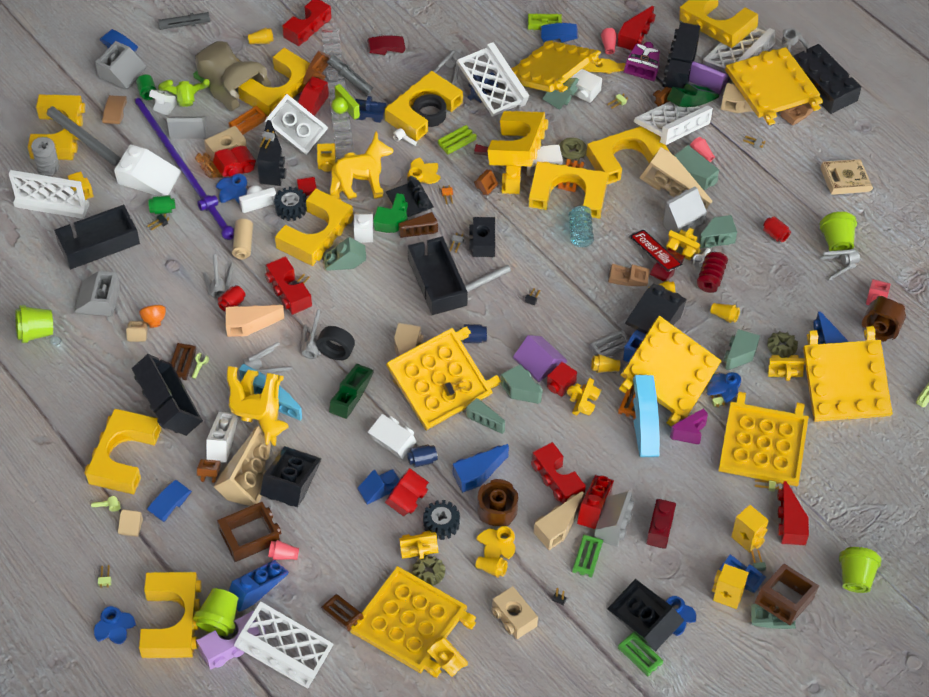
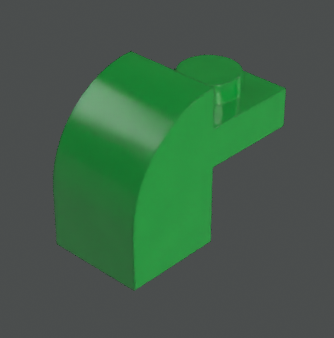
(388, 219)

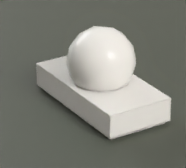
(256, 198)

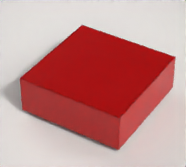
(308, 185)

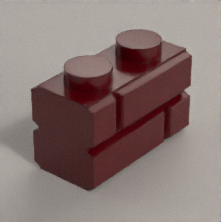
(661, 523)

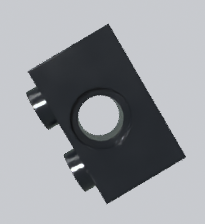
(483, 236)

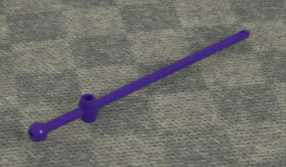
(207, 202)

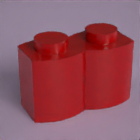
(234, 161)
(406, 492)

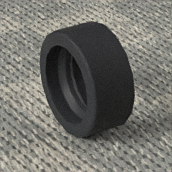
(431, 100)
(338, 335)

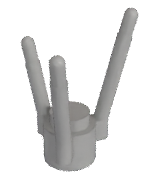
(791, 37)
(450, 61)
(848, 257)
(217, 286)
(309, 347)
(254, 360)

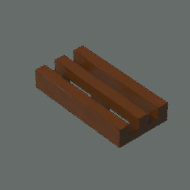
(186, 347)
(351, 620)

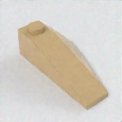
(669, 174)
(244, 473)

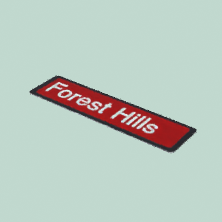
(655, 250)

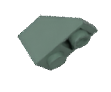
(558, 98)
(719, 232)
(345, 255)
(742, 349)
(520, 385)

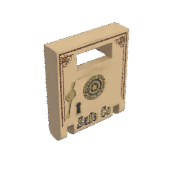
(850, 174)

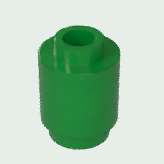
(145, 84)
(161, 204)

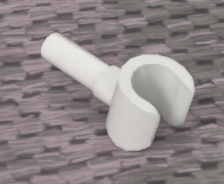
(400, 134)
(700, 257)

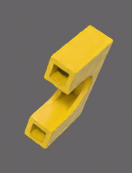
(725, 31)
(267, 97)
(403, 116)
(64, 141)
(521, 151)
(602, 151)
(550, 175)
(311, 247)
(120, 427)
(179, 639)

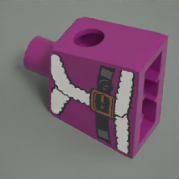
(643, 61)

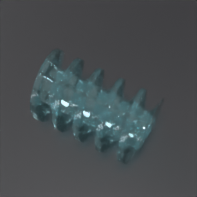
(581, 226)

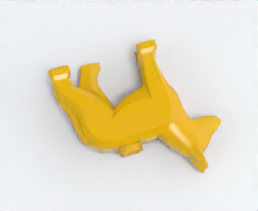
(360, 167)
(257, 406)

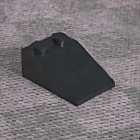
(271, 161)
(654, 303)
(289, 476)
(646, 614)

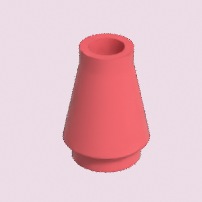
(609, 39)
(701, 146)
(282, 551)

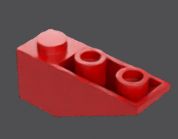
(635, 28)
(594, 501)
(794, 520)

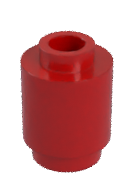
(776, 229)
(231, 297)

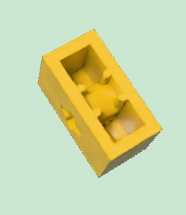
(750, 528)
(729, 586)

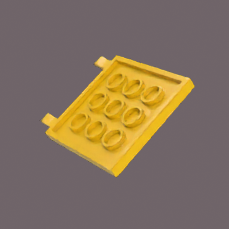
(553, 65)
(773, 83)
(430, 366)
(678, 367)
(847, 378)
(764, 442)
(408, 618)

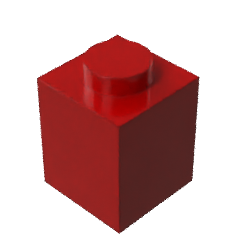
(561, 379)

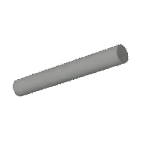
(487, 278)

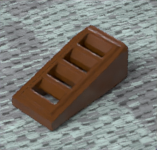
(419, 226)

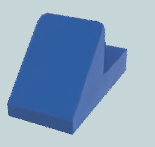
(378, 486)

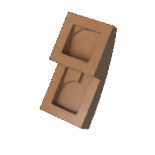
(114, 109)
(797, 113)
(628, 276)

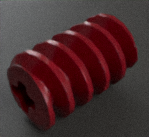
(712, 272)

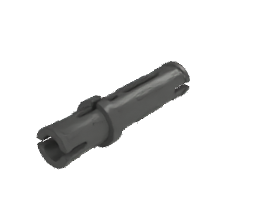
(191, 19)
(344, 70)

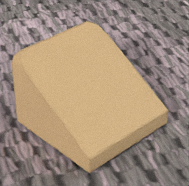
(137, 331)
(130, 523)

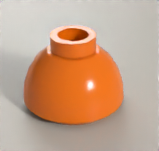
(153, 315)

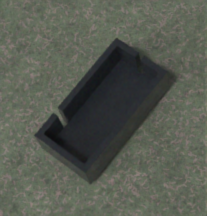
(683, 55)
(828, 78)
(97, 236)
(437, 276)
(166, 395)

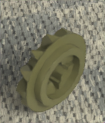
(570, 144)
(782, 350)
(438, 570)

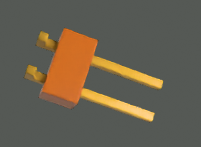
(447, 191)

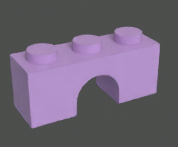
(217, 650)

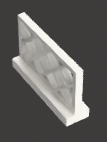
(760, 44)
(505, 75)
(691, 120)
(48, 201)
(276, 656)

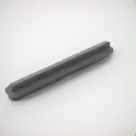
(84, 136)

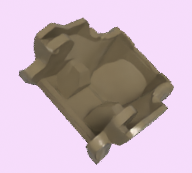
(227, 72)

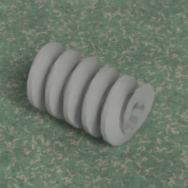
(45, 156)

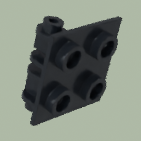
(414, 196)

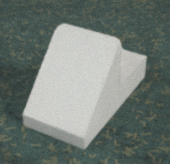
(164, 101)

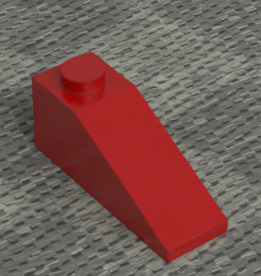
(314, 95)

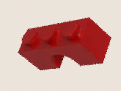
(299, 30)
(293, 297)
(546, 462)

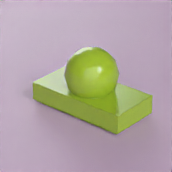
(344, 102)

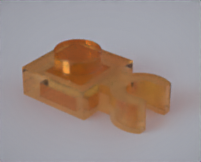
(208, 166)

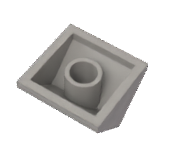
(187, 127)

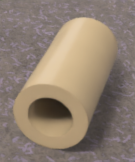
(242, 239)

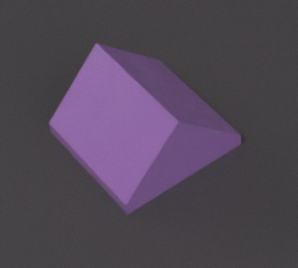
(708, 77)
(538, 357)

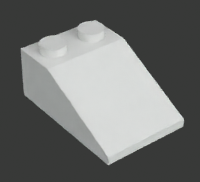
(296, 125)
(146, 172)

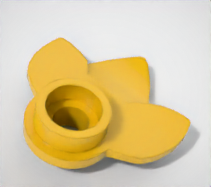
(424, 172)
(495, 544)

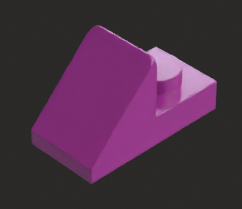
(688, 428)

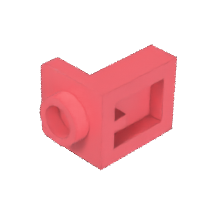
(877, 289)

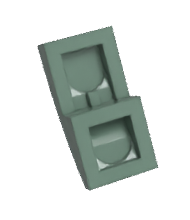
(763, 618)

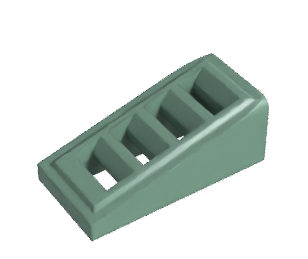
(484, 415)

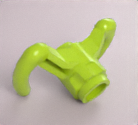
(183, 91)

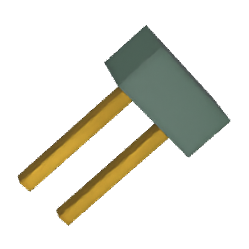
(759, 566)

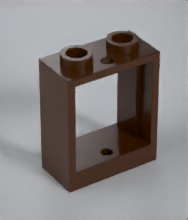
(241, 518)
(788, 610)

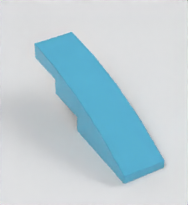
(287, 404)
(647, 418)

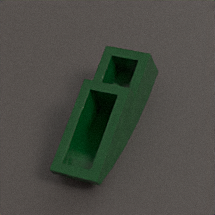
(692, 95)
(350, 391)

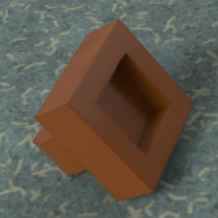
(661, 96)
(486, 182)
(208, 468)

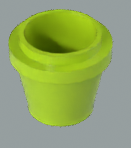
(839, 230)
(33, 323)
(859, 568)
(218, 612)

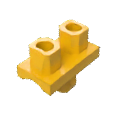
(685, 240)
(786, 367)
(582, 394)
(418, 545)
(447, 655)

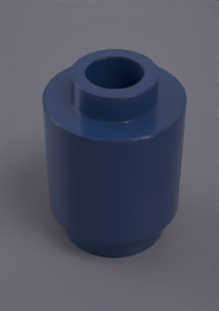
(477, 334)
(422, 455)

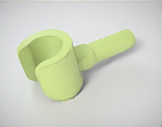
(199, 364)
(112, 502)

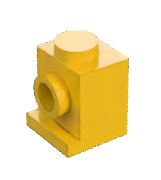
(326, 160)
(511, 180)
(86, 186)

